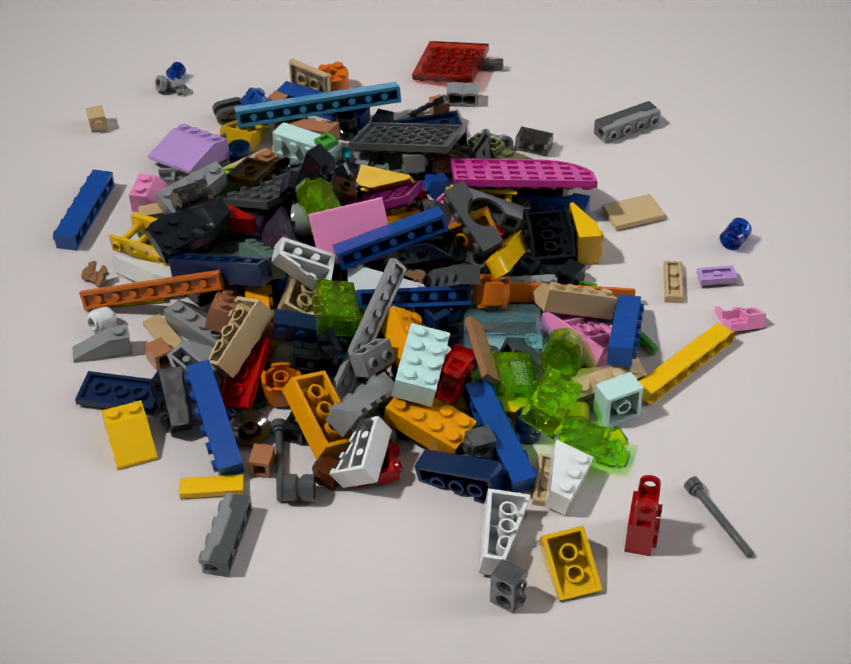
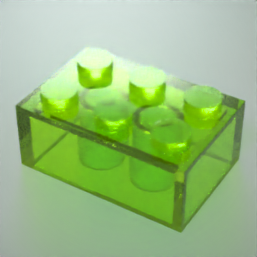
(336, 307)
(551, 402)

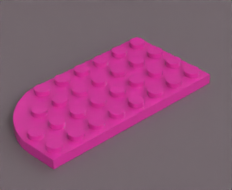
(521, 173)

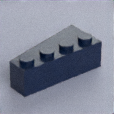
(460, 473)

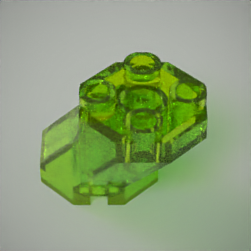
(315, 197)
(563, 351)
(515, 374)
(597, 440)

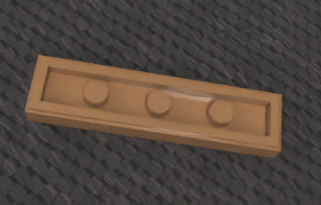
(482, 351)

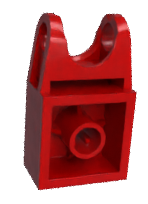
(455, 373)
(642, 517)

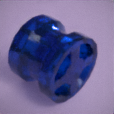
(176, 71)

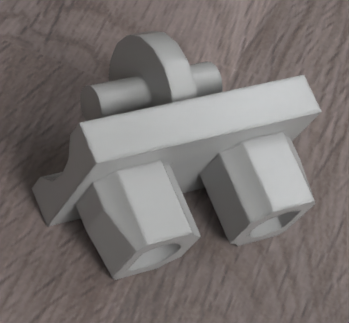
(171, 175)

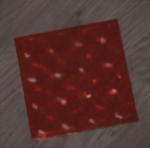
(450, 62)

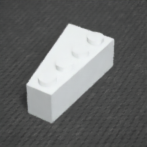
(501, 524)

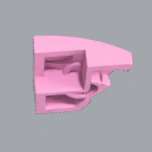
(741, 318)

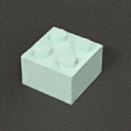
(618, 399)

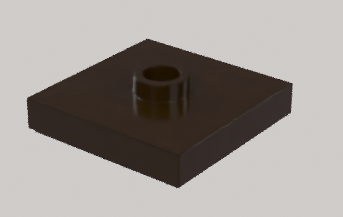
(250, 171)

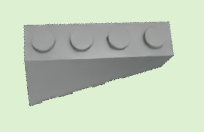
(361, 404)

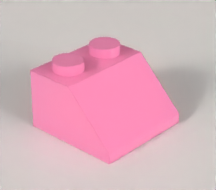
(144, 190)

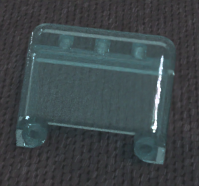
(509, 321)

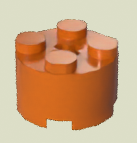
(338, 75)
(491, 292)
(273, 382)

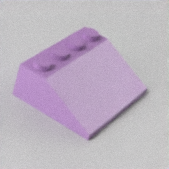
(190, 149)

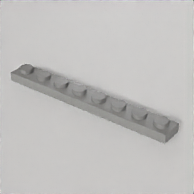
(370, 323)

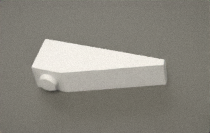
(140, 270)
(368, 278)

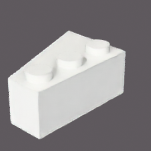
(303, 261)
(365, 455)
(566, 475)

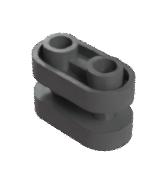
(225, 110)

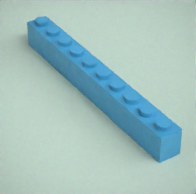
(317, 104)

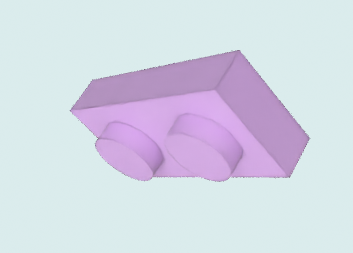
(716, 275)

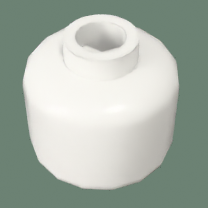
(101, 319)

